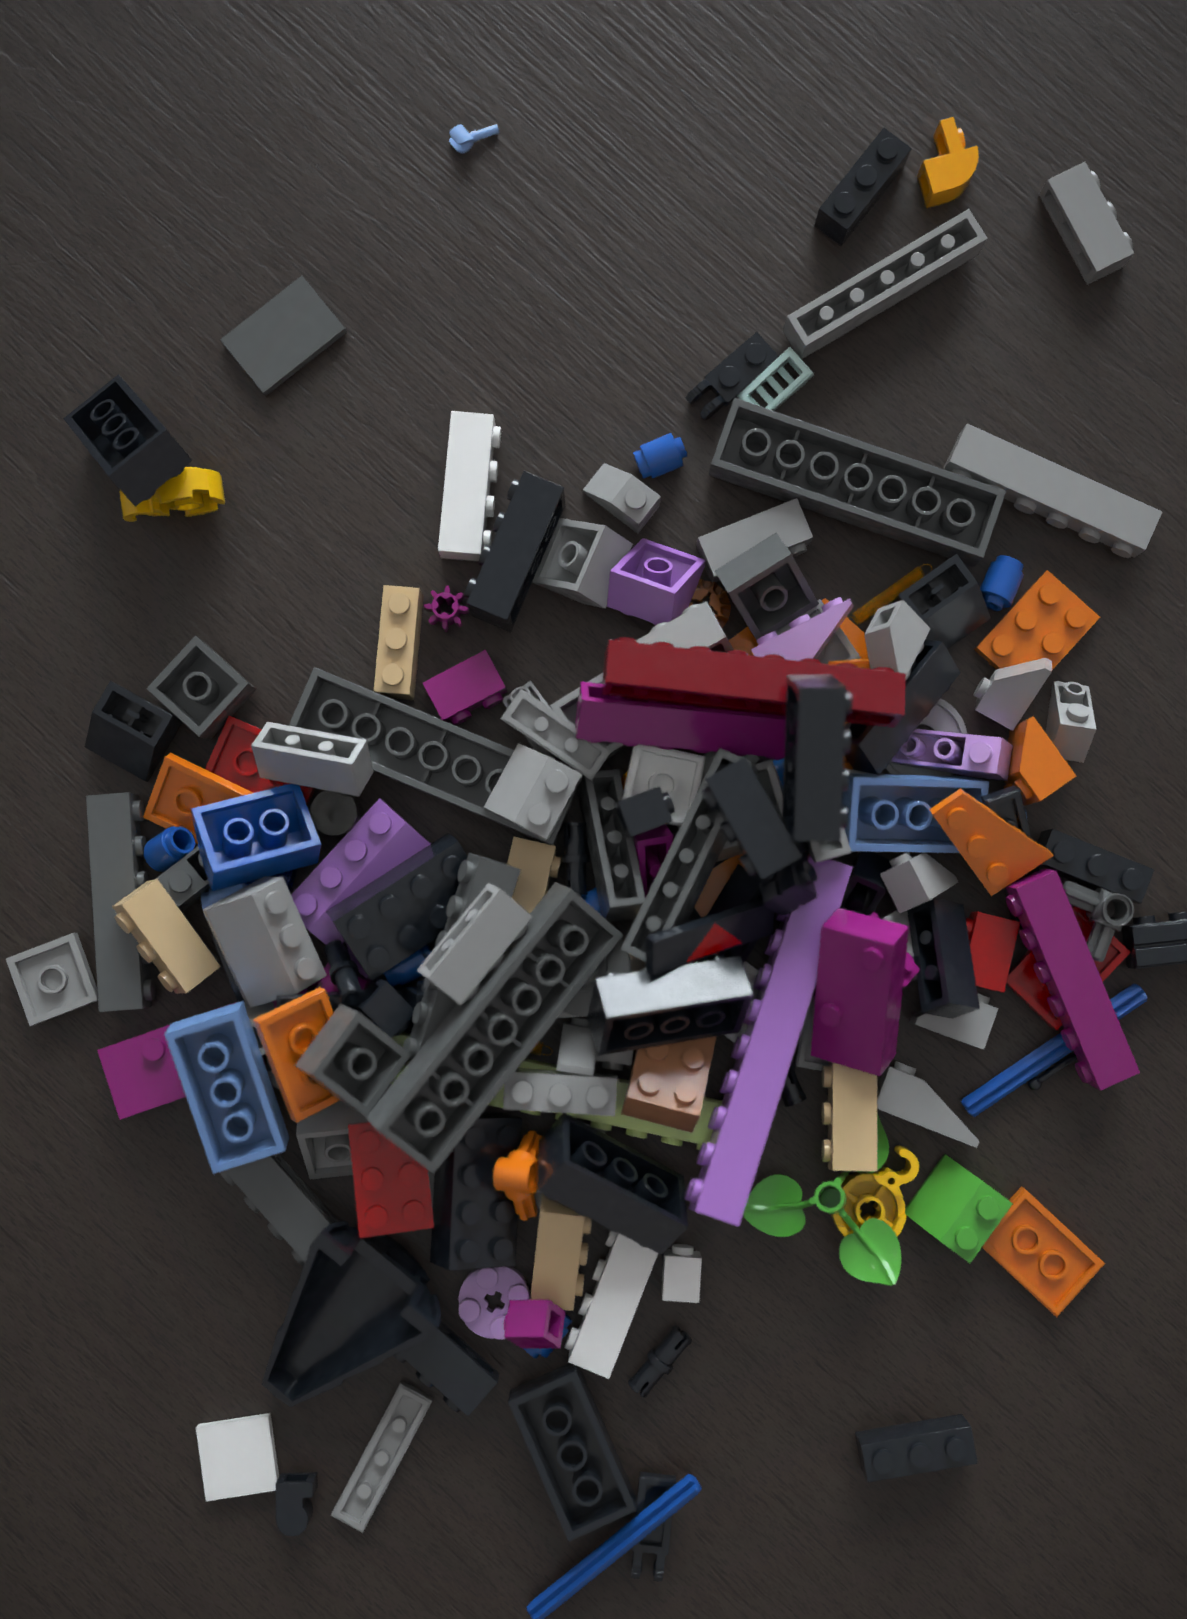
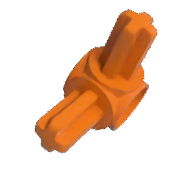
(519, 1175)

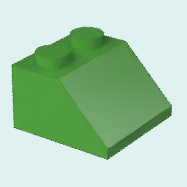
(957, 1208)

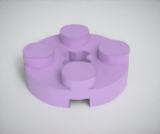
(475, 1309)

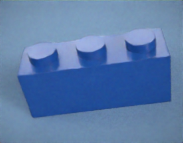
(255, 836)

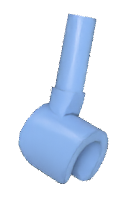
(463, 141)

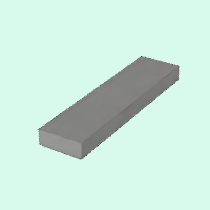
(382, 1456)

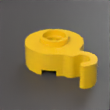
(191, 491)
(883, 1189)

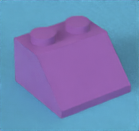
(654, 582)

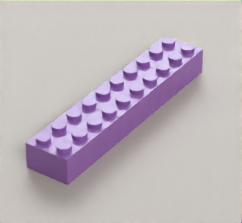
(764, 1052)

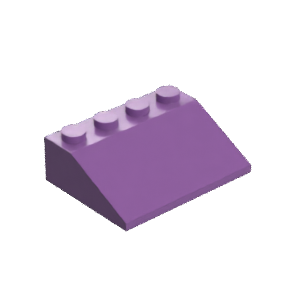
(364, 854)

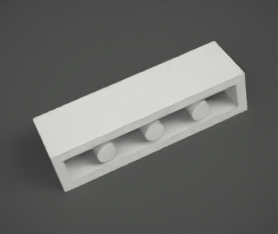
(467, 485)
(611, 1305)

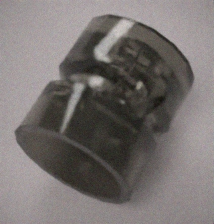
(335, 813)

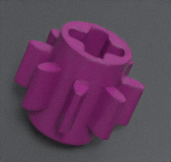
(449, 599)

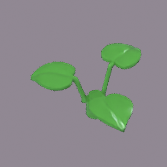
(867, 1254)

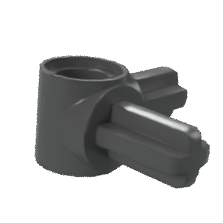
(1095, 905)

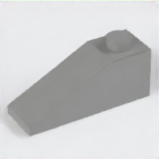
(915, 1101)

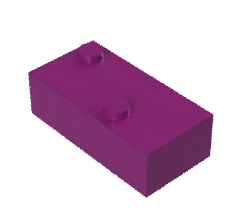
(859, 991)
(141, 1073)

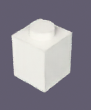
(681, 1274)

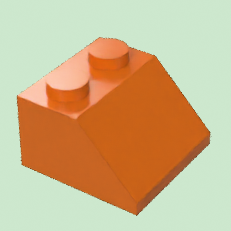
(1035, 763)

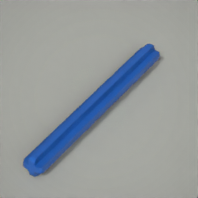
(1040, 1059)
(614, 1547)

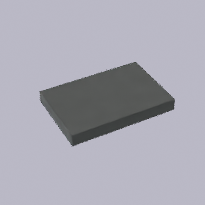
(283, 335)

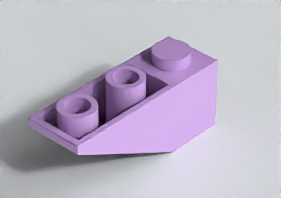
(807, 635)
(957, 754)

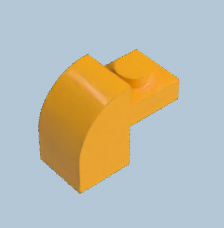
(949, 173)

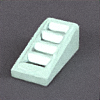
(796, 362)

